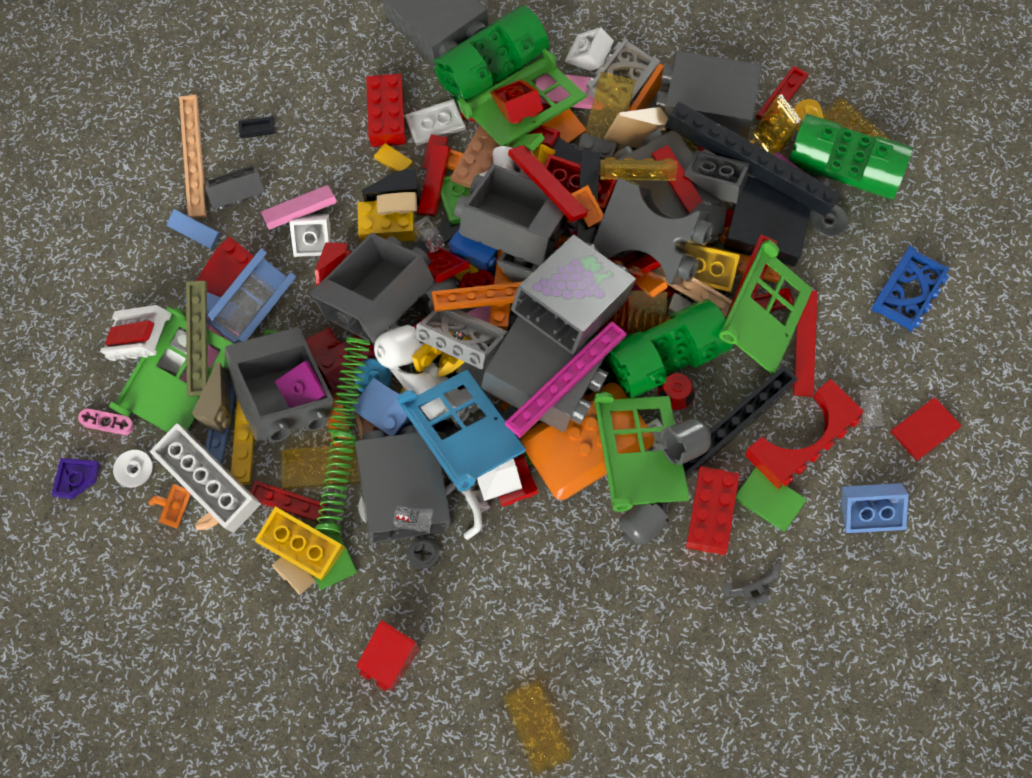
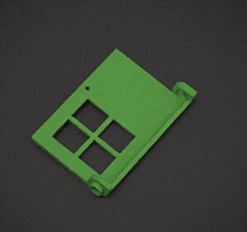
(490, 118)
(753, 326)
(158, 394)
(639, 475)

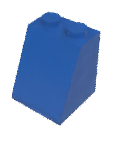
(474, 252)

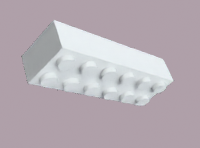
(205, 478)

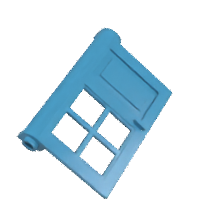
(473, 448)

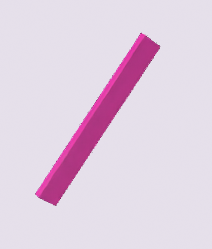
(565, 379)

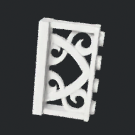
(140, 349)

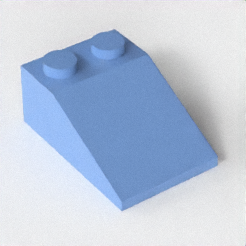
(381, 408)

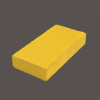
(392, 158)

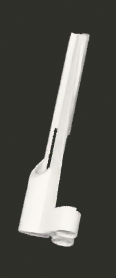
(428, 379)

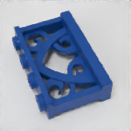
(907, 265)

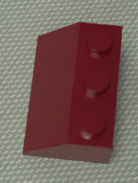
(330, 364)

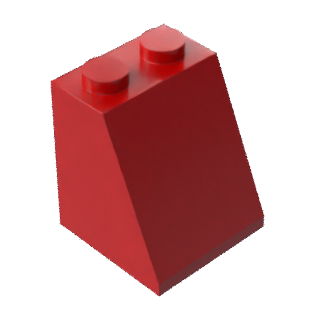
(387, 656)

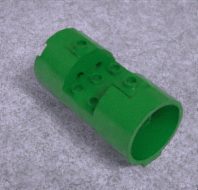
(492, 54)
(850, 156)
(650, 356)

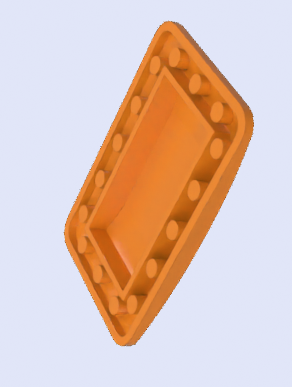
(576, 457)

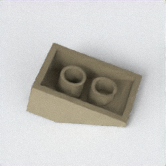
(214, 403)

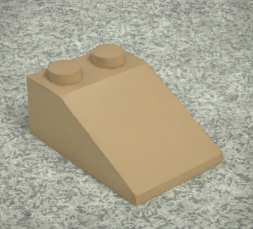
(633, 126)

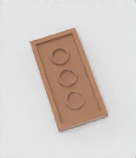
(476, 158)

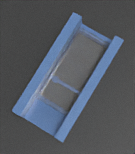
(249, 299)

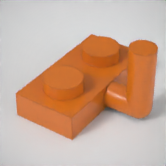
(588, 201)
(173, 506)

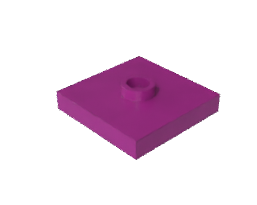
(300, 386)

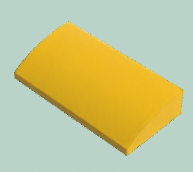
(299, 543)

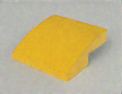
(449, 363)

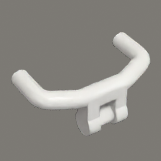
(477, 505)

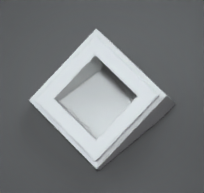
(677, 304)

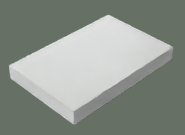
(438, 120)

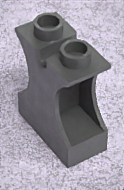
(637, 224)

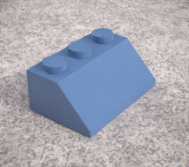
(874, 508)

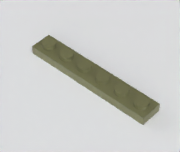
(196, 337)

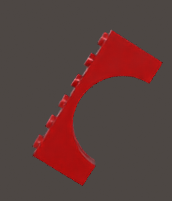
(782, 464)

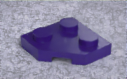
(74, 477)

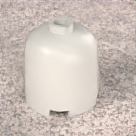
(396, 346)

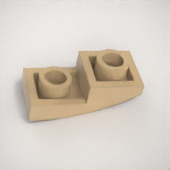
(397, 202)
(297, 577)

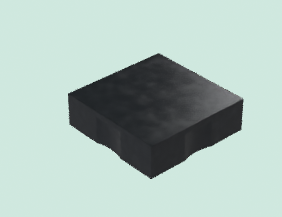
(768, 213)

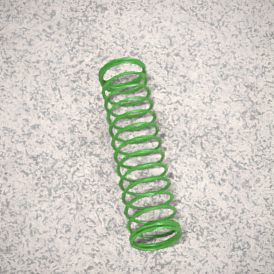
(360, 341)
(323, 526)

